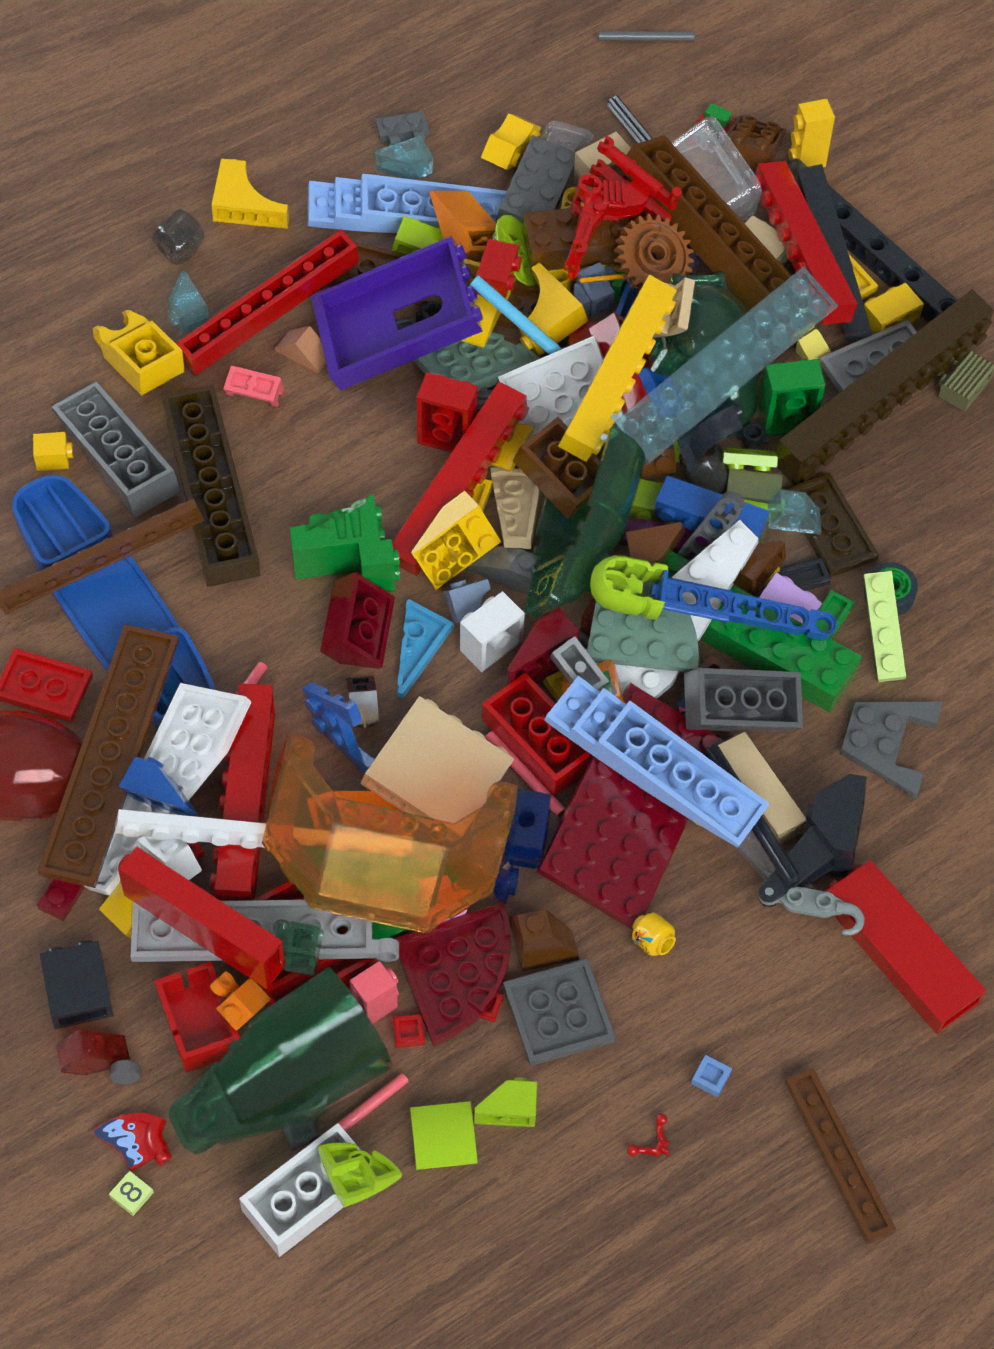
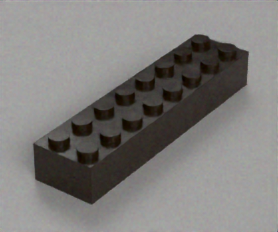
(212, 481)

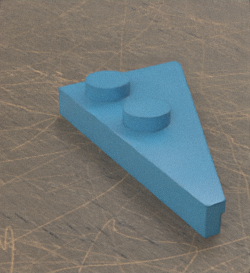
(421, 639)

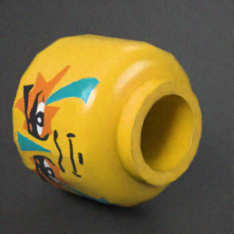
(653, 934)

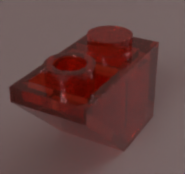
(90, 1052)

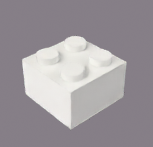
(491, 631)

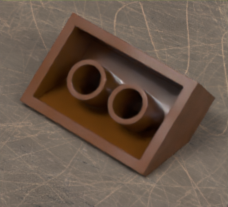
(655, 542)

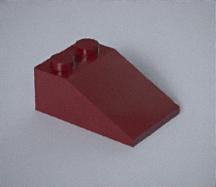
(545, 637)

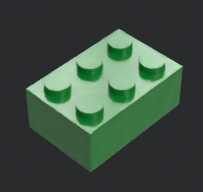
(790, 395)

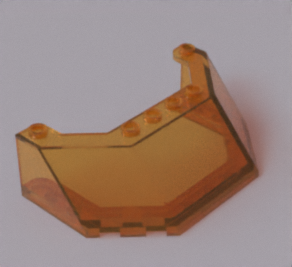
(377, 858)

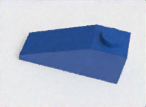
(152, 785)

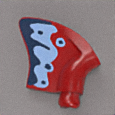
(136, 1138)

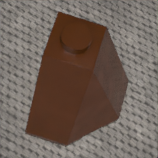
(542, 940)

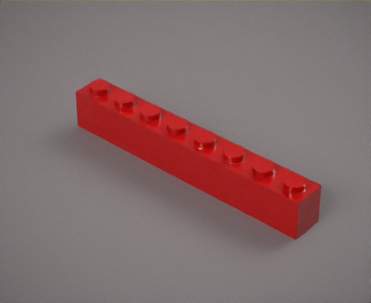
(802, 236)
(268, 302)
(464, 466)

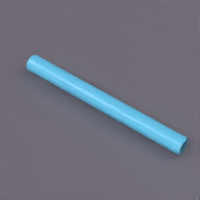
(515, 315)

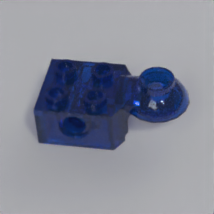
(525, 840)

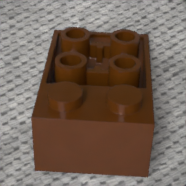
(756, 140)

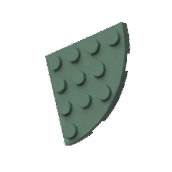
(477, 364)
(644, 642)

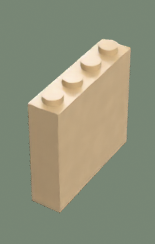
(436, 765)

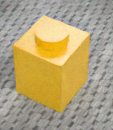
(52, 451)

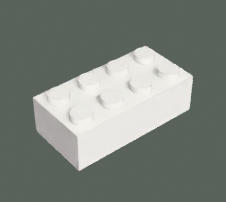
(294, 1196)

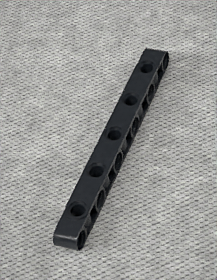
(883, 255)

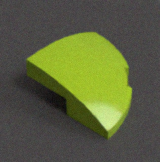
(356, 1173)

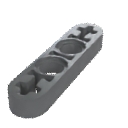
(707, 531)

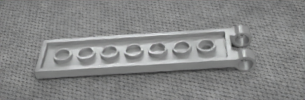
(157, 941)

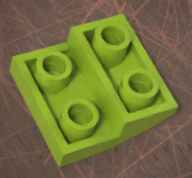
(443, 1135)

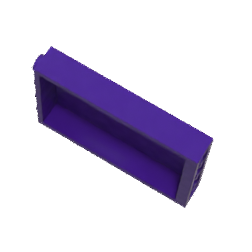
(360, 321)

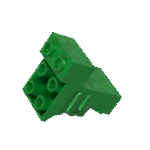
(346, 543)

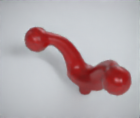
(661, 1147)

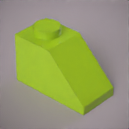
(509, 1105)

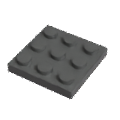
(558, 1012)

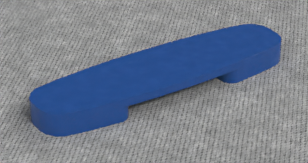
(62, 521)

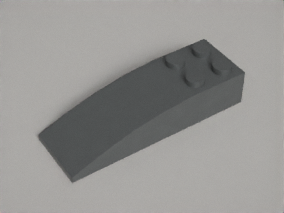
(117, 449)

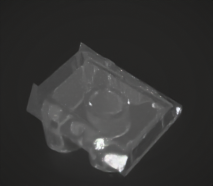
(567, 135)

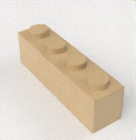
(754, 772)

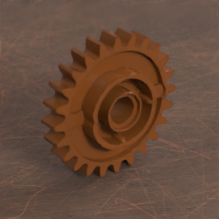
(655, 236)

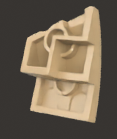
(679, 317)

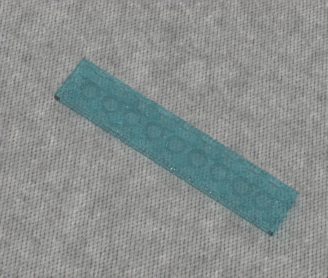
(726, 364)

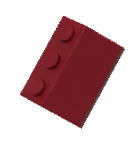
(357, 622)

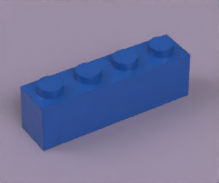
(691, 504)

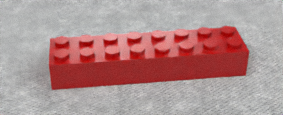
(245, 794)

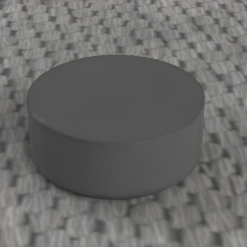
(125, 1072)

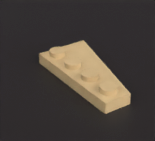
(516, 506)

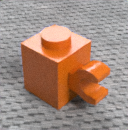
(241, 1000)

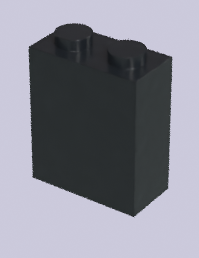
(76, 984)

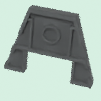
(876, 736)

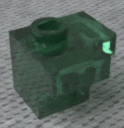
(300, 946)

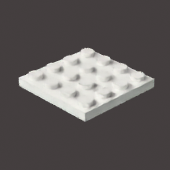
(557, 383)

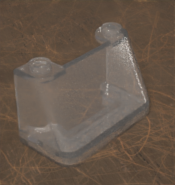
(721, 165)

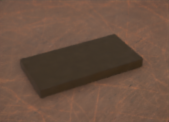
(842, 540)

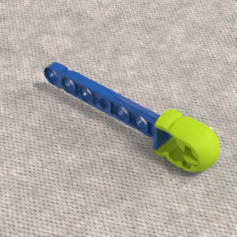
(617, 585)

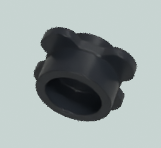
(753, 430)

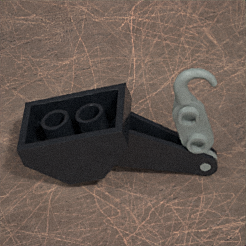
(824, 848)

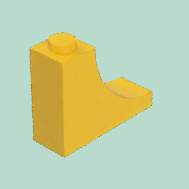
(240, 203)
(556, 311)

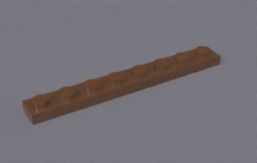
(100, 556)

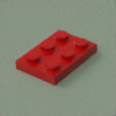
(44, 684)

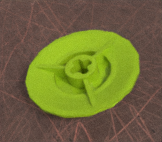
(511, 231)

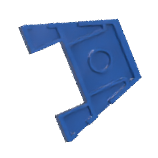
(335, 720)

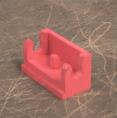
(254, 385)

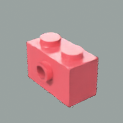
(376, 991)

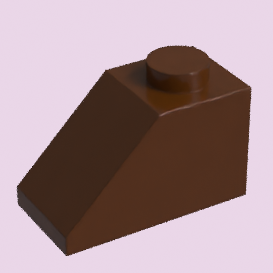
(761, 565)

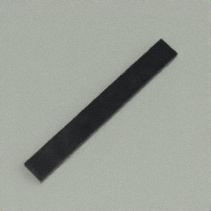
(821, 204)

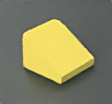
(812, 346)

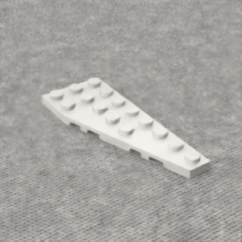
(713, 567)
(190, 746)

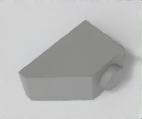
(575, 661)

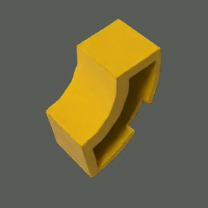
(510, 142)

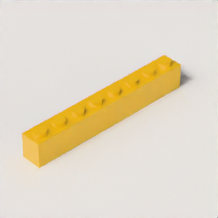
(617, 369)

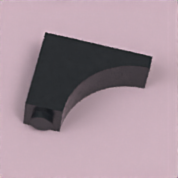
(710, 430)

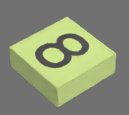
(131, 1193)

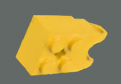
(140, 352)

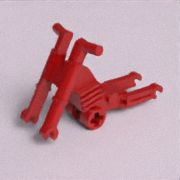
(614, 199)

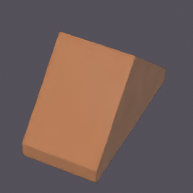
(303, 347)

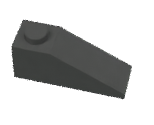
(506, 566)

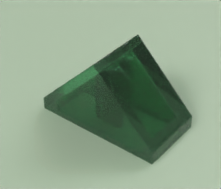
(666, 358)

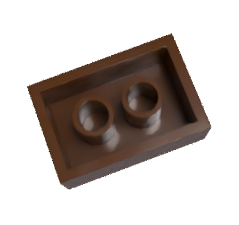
(557, 473)

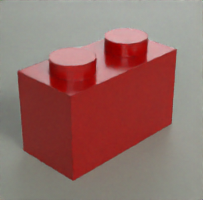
(499, 264)

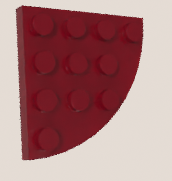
(457, 969)

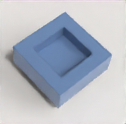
(711, 1076)

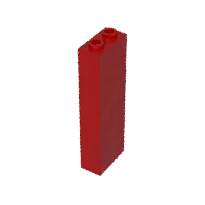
(201, 917)
(907, 948)

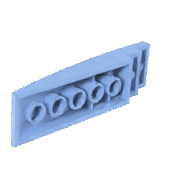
(382, 202)
(656, 760)

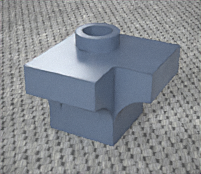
(600, 292)
(465, 597)

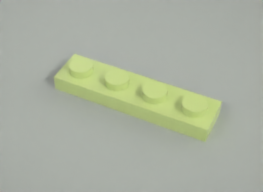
(884, 626)

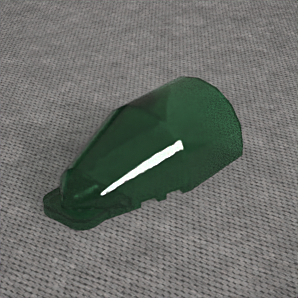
(576, 545)
(285, 1068)

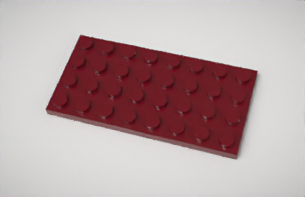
(617, 834)

